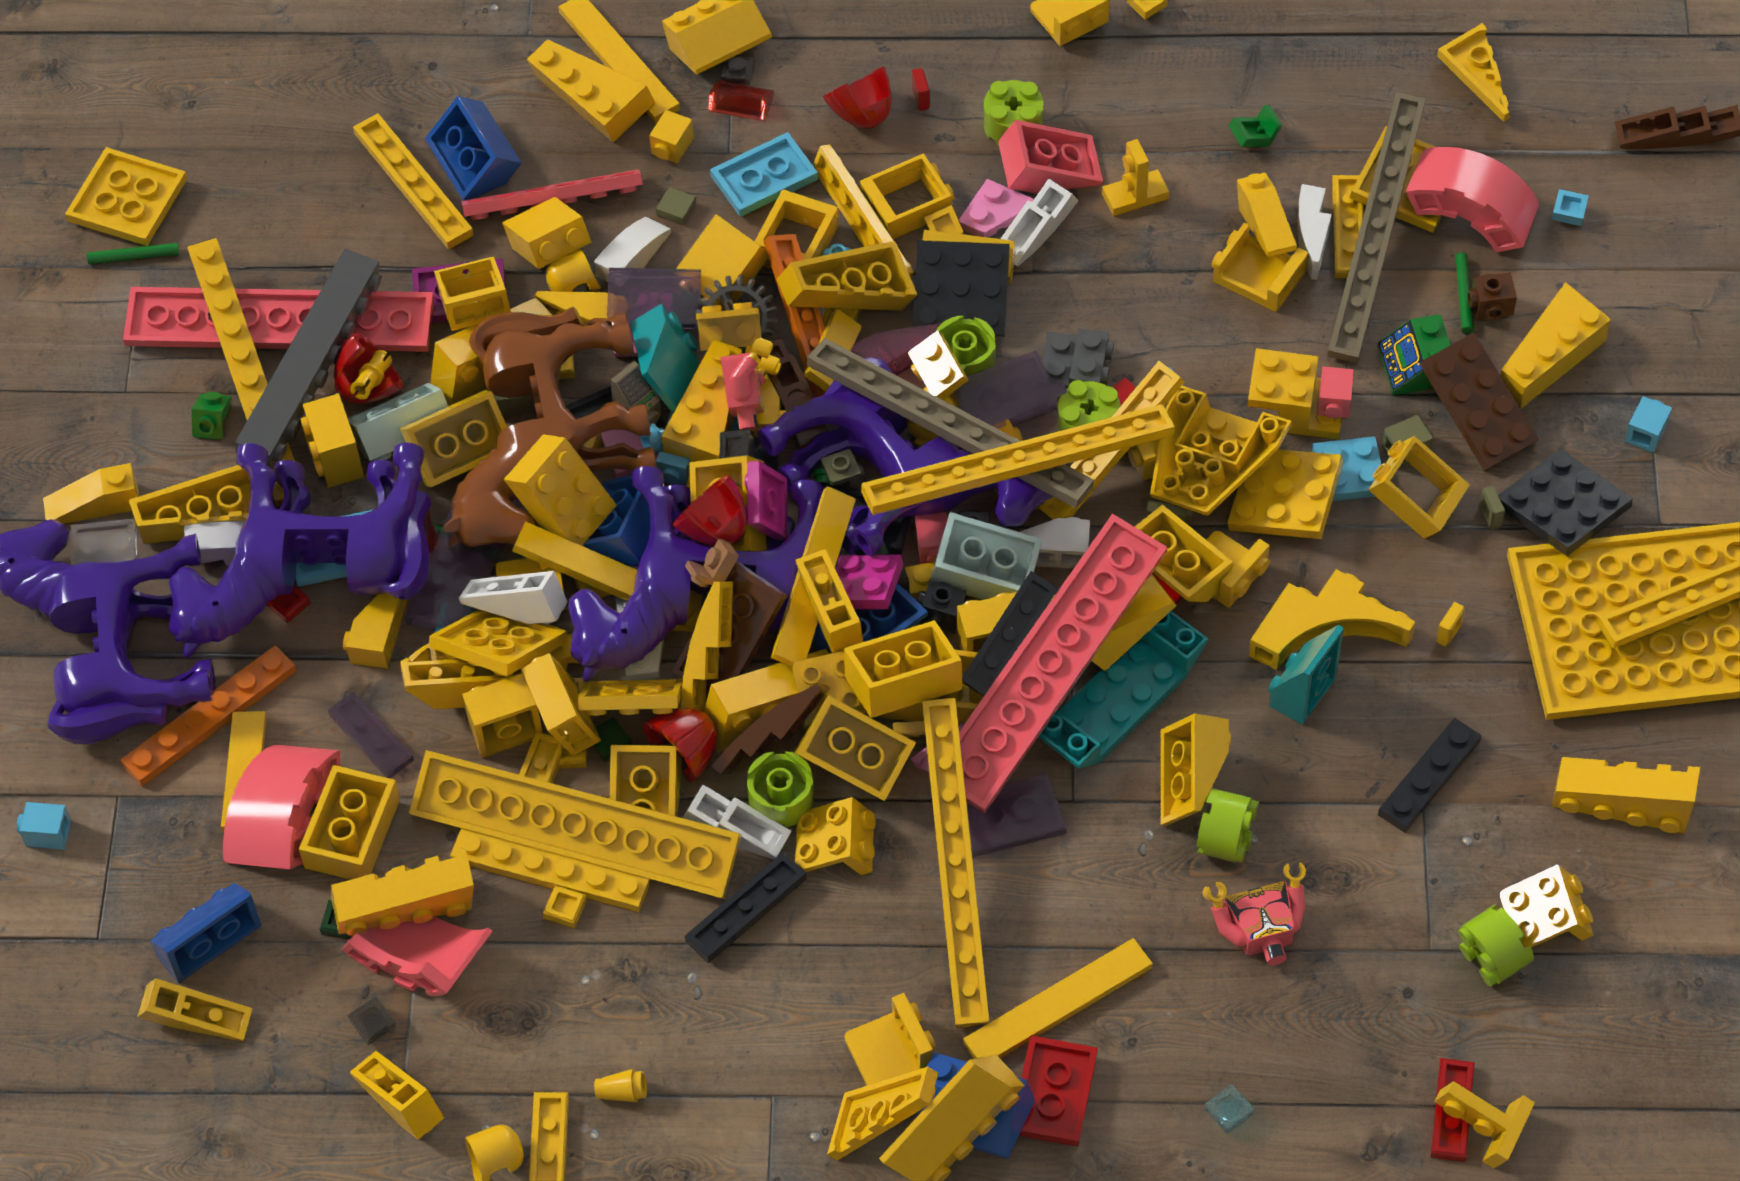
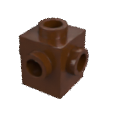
(1492, 296)

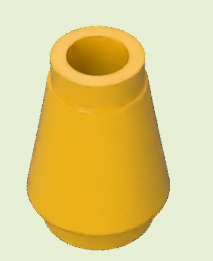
(622, 1086)

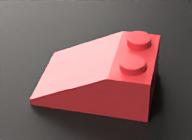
(1042, 152)

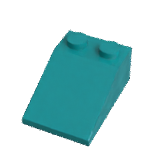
(665, 354)
(1307, 676)

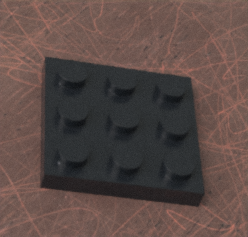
(961, 281)
(1564, 502)

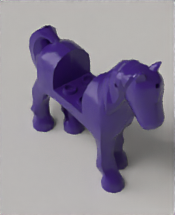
(874, 435)
(380, 548)
(663, 584)
(100, 687)

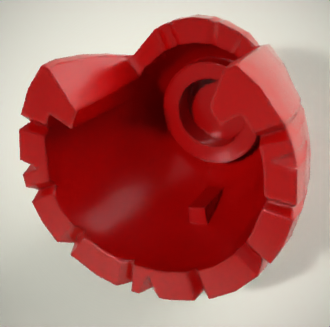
(864, 101)
(352, 357)
(715, 514)
(690, 731)

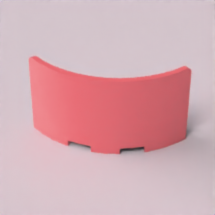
(1477, 189)
(275, 805)
(418, 953)

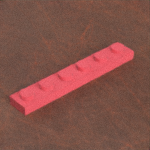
(565, 192)

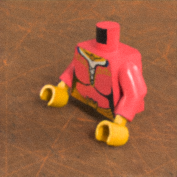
(745, 379)
(1261, 917)

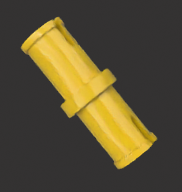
(371, 374)

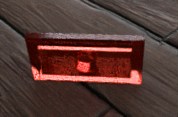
(740, 100)

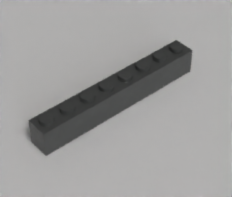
(311, 354)

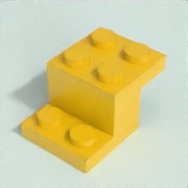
(1290, 385)

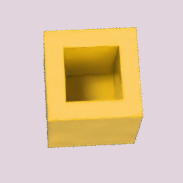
(671, 136)

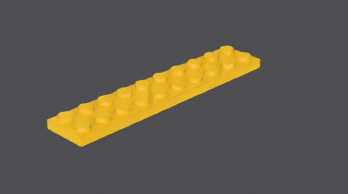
(575, 824)

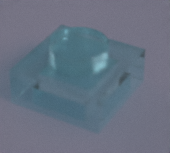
(1229, 1109)

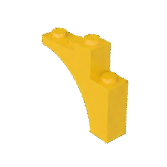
(1302, 616)

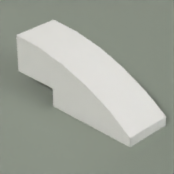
(1039, 219)
(1313, 226)
(632, 247)
(216, 539)
(758, 832)

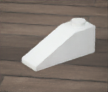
(1062, 541)
(520, 597)

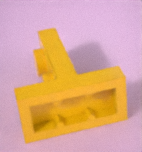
(1137, 186)
(1487, 1119)

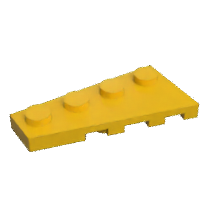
(878, 1108)

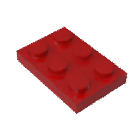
(1061, 1084)

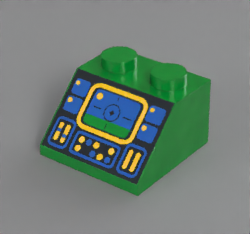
(1407, 348)

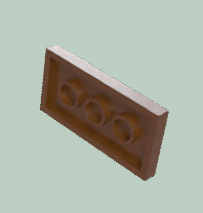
(1479, 401)
(753, 612)

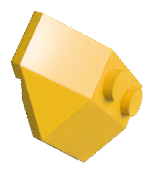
(443, 679)

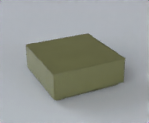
(676, 205)
(1491, 508)

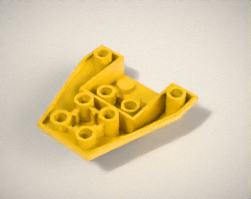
(1210, 452)

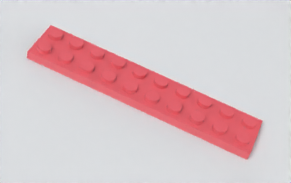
(273, 318)
(1054, 656)

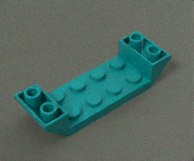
(1124, 693)

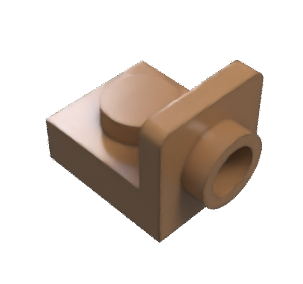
(717, 564)

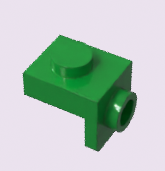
(1258, 130)
(209, 415)

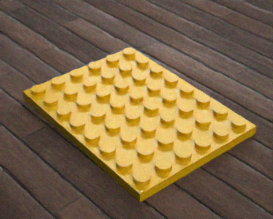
(1670, 667)

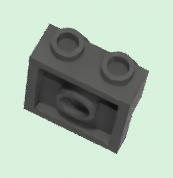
(1077, 356)

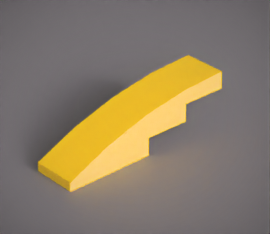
(710, 633)

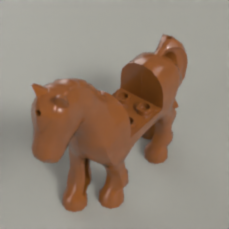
(524, 360)

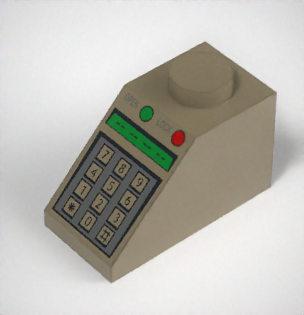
(632, 389)

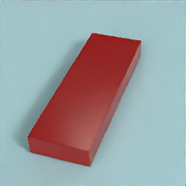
(1451, 1133)

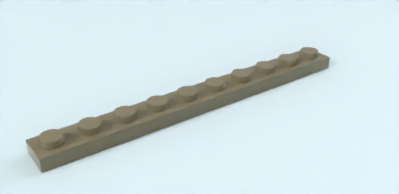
(1376, 228)
(937, 416)

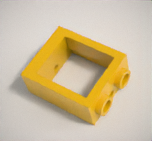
(900, 176)
(803, 211)
(461, 291)
(1450, 484)
(558, 704)

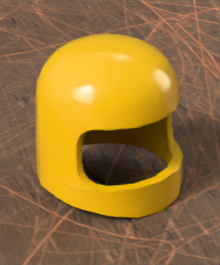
(570, 272)
(494, 1150)

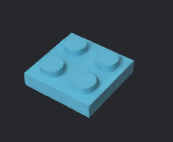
(1359, 464)

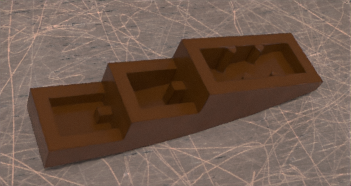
(1673, 129)
(780, 722)

